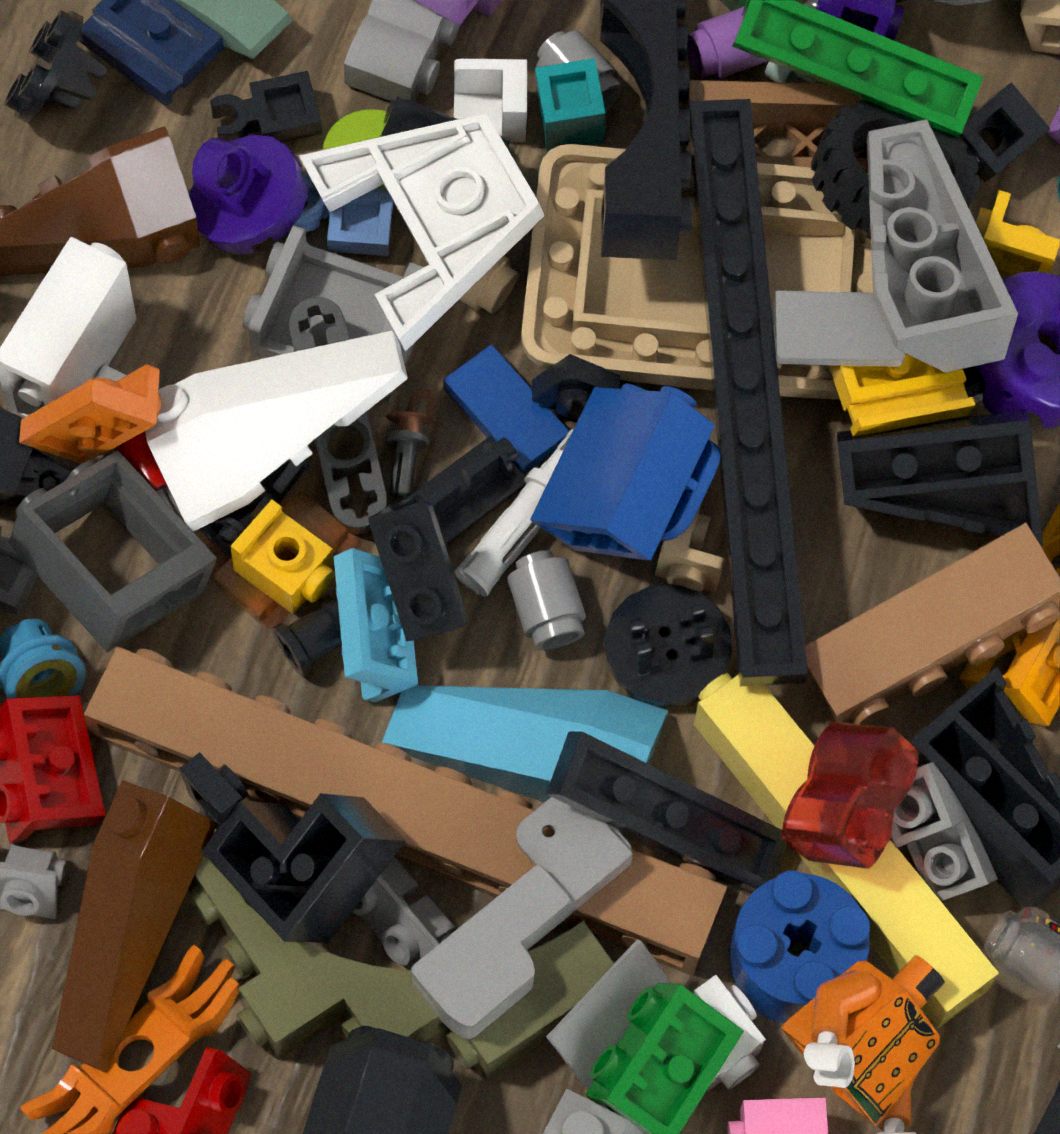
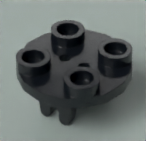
(58, 70)
(639, 653)

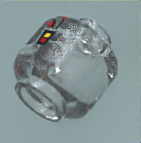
(1026, 954)

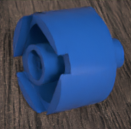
(778, 916)

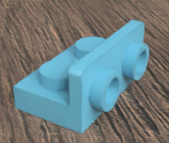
(371, 629)

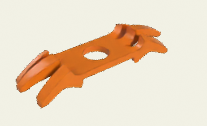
(169, 1022)

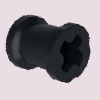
(310, 635)

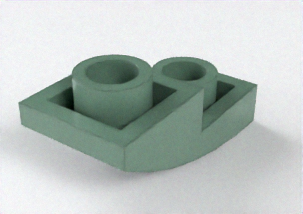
(243, 24)

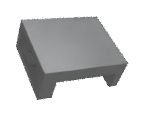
(303, 272)

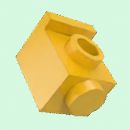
(286, 582)

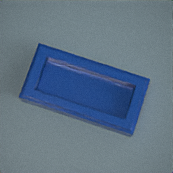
(503, 407)

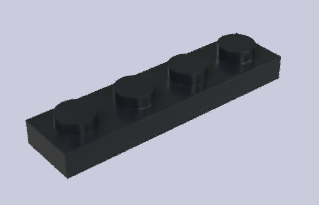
(666, 812)

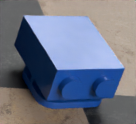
(630, 473)

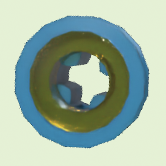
(38, 662)

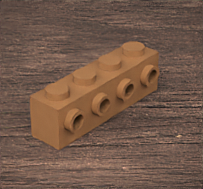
(935, 627)

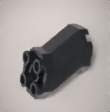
(384, 1087)

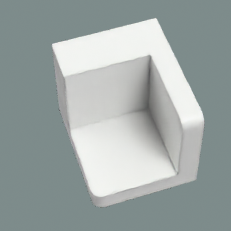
(494, 89)

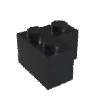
(306, 871)

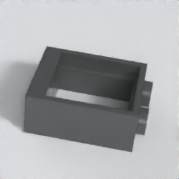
(113, 481)

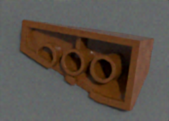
(126, 201)
(125, 913)

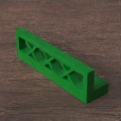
(859, 62)

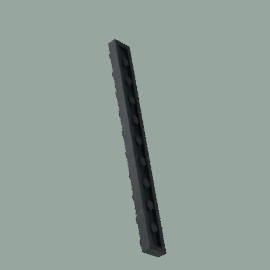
(746, 396)

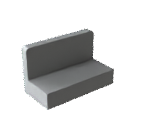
(831, 330)

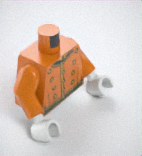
(870, 1038)

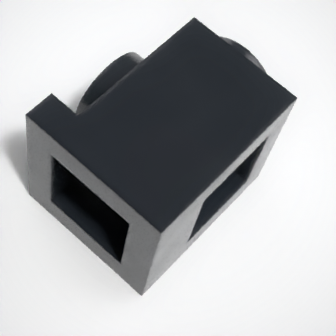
(1011, 123)

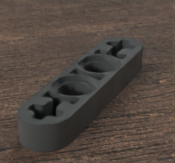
(339, 491)

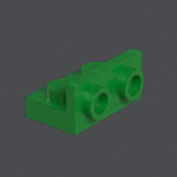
(663, 1059)

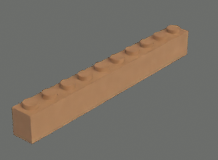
(438, 813)

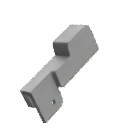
(486, 960)

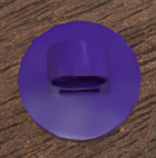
(246, 191)

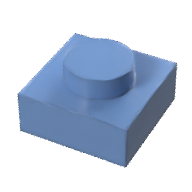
(362, 225)

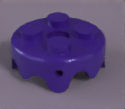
(1030, 371)

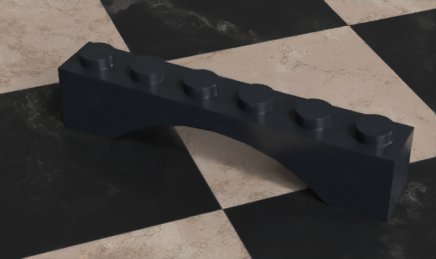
(644, 184)

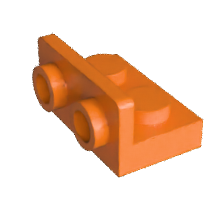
(95, 416)

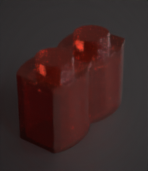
(850, 794)

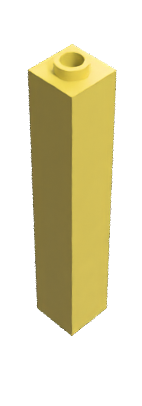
(904, 914)

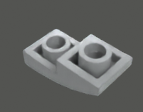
(940, 837)

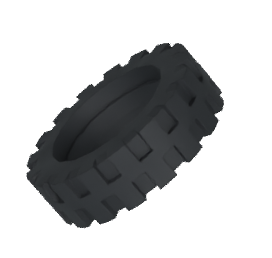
(847, 183)

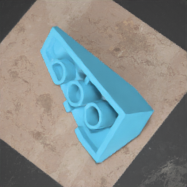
(516, 733)

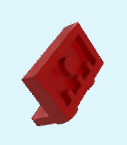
(46, 767)

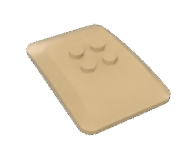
(651, 313)

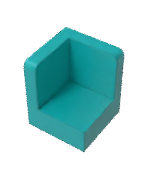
(570, 104)

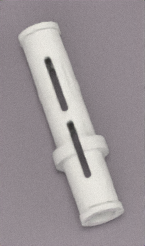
(509, 533)

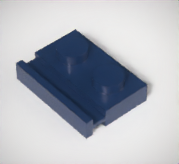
(151, 43)

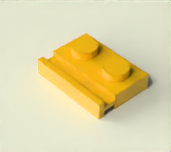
(899, 396)

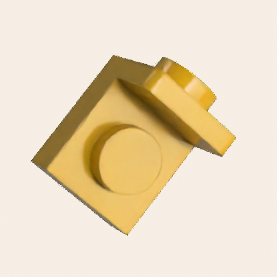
(1015, 247)

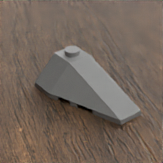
(929, 256)

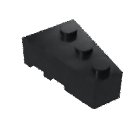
(947, 472)
(1001, 785)

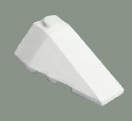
(245, 420)

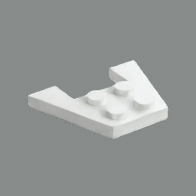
(456, 198)

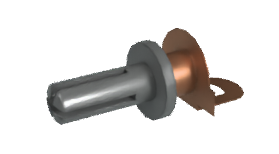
(408, 440)

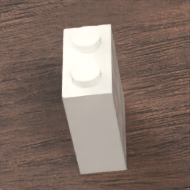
(67, 327)

